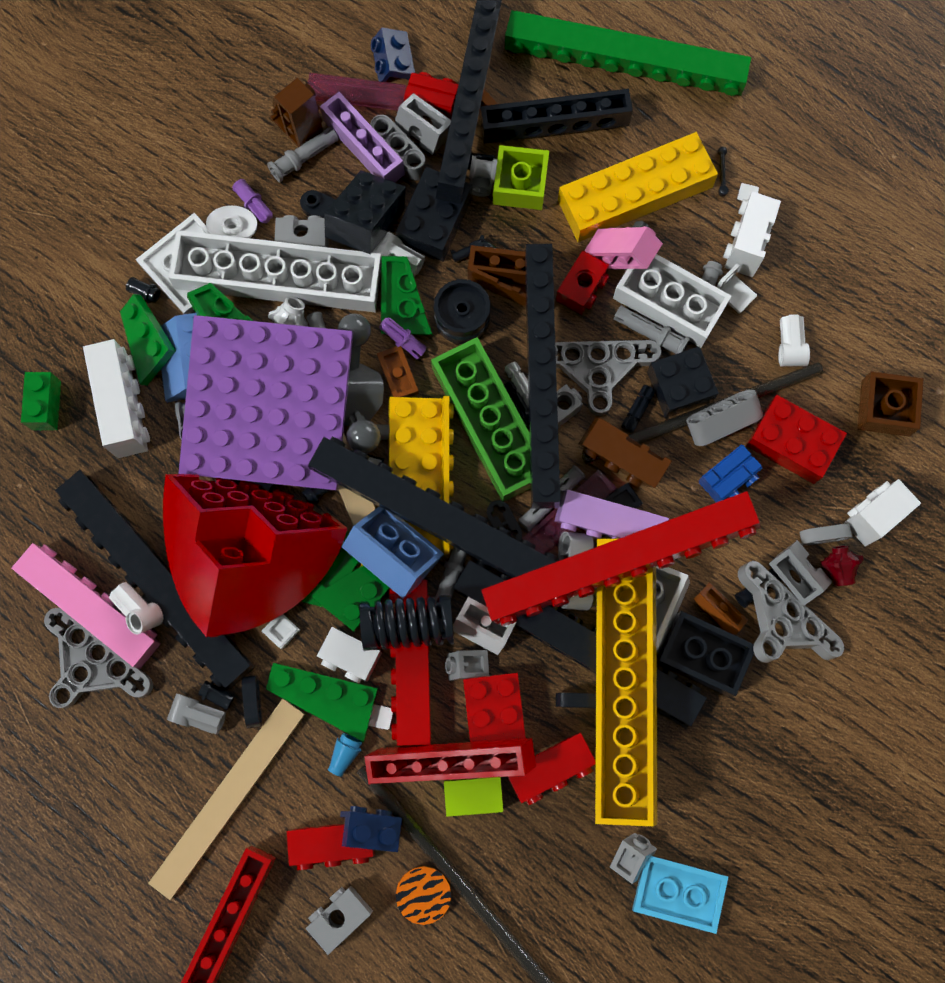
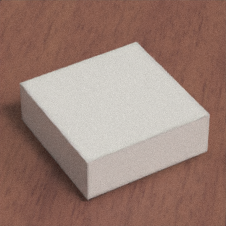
(281, 631)

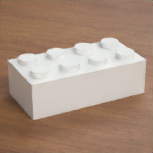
(673, 299)
(116, 399)

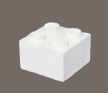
(881, 511)

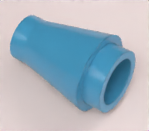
(344, 753)

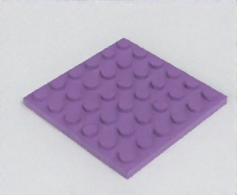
(263, 400)

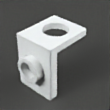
(740, 293)

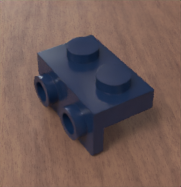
(392, 54)
(371, 831)

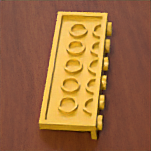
(420, 447)

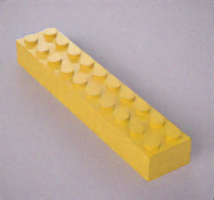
(626, 702)

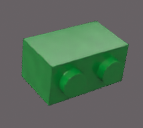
(41, 401)

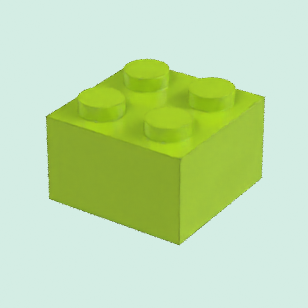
(520, 177)
(473, 796)

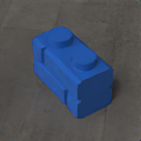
(731, 474)

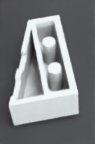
(751, 233)

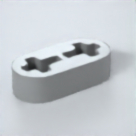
(825, 534)

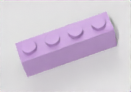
(362, 138)
(602, 516)

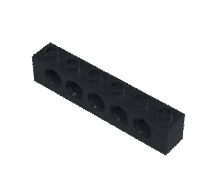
(556, 115)

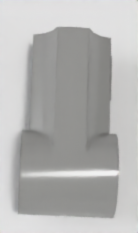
(190, 712)

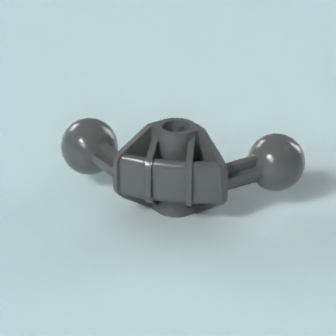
(364, 390)

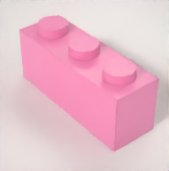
(625, 247)

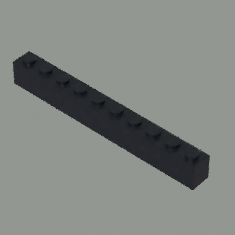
(468, 101)
(542, 377)
(426, 510)
(151, 575)
(579, 644)

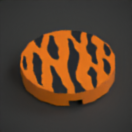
(423, 895)

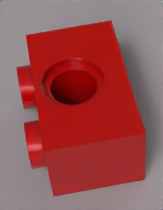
(584, 269)

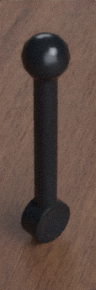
(723, 190)

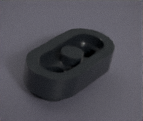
(319, 207)

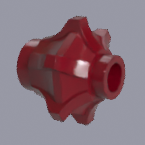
(842, 565)

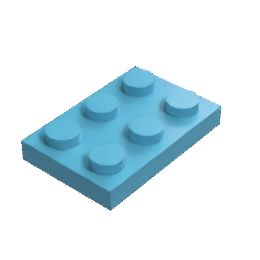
(680, 894)

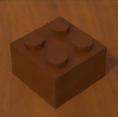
(890, 404)

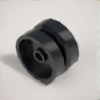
(462, 311)

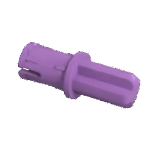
(252, 201)
(402, 337)

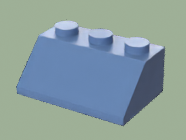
(176, 368)
(392, 550)

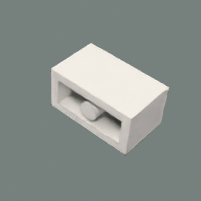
(477, 627)
(348, 654)

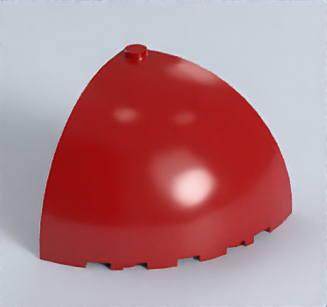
(243, 551)

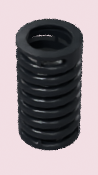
(415, 628)

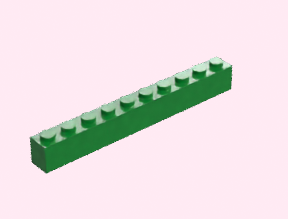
(627, 53)

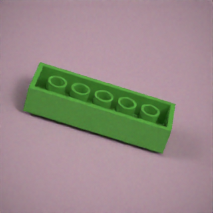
(487, 416)

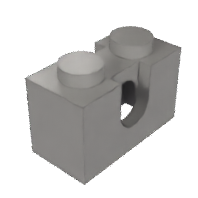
(411, 122)
(289, 226)
(812, 581)
(328, 933)

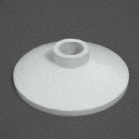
(232, 222)

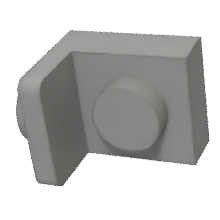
(467, 664)
(632, 857)

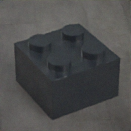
(682, 382)

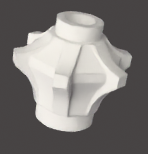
(289, 313)

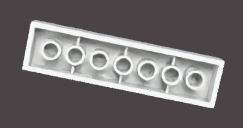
(276, 270)

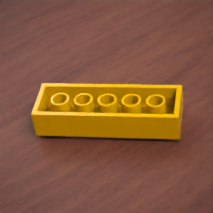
(637, 186)

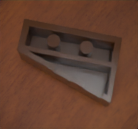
(297, 112)
(499, 271)
(623, 454)

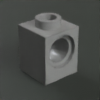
(574, 400)

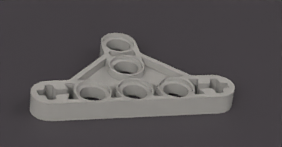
(611, 366)
(774, 611)
(80, 655)

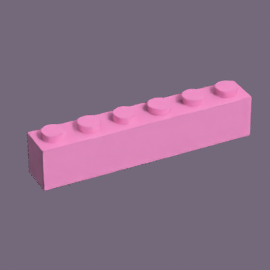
(84, 604)

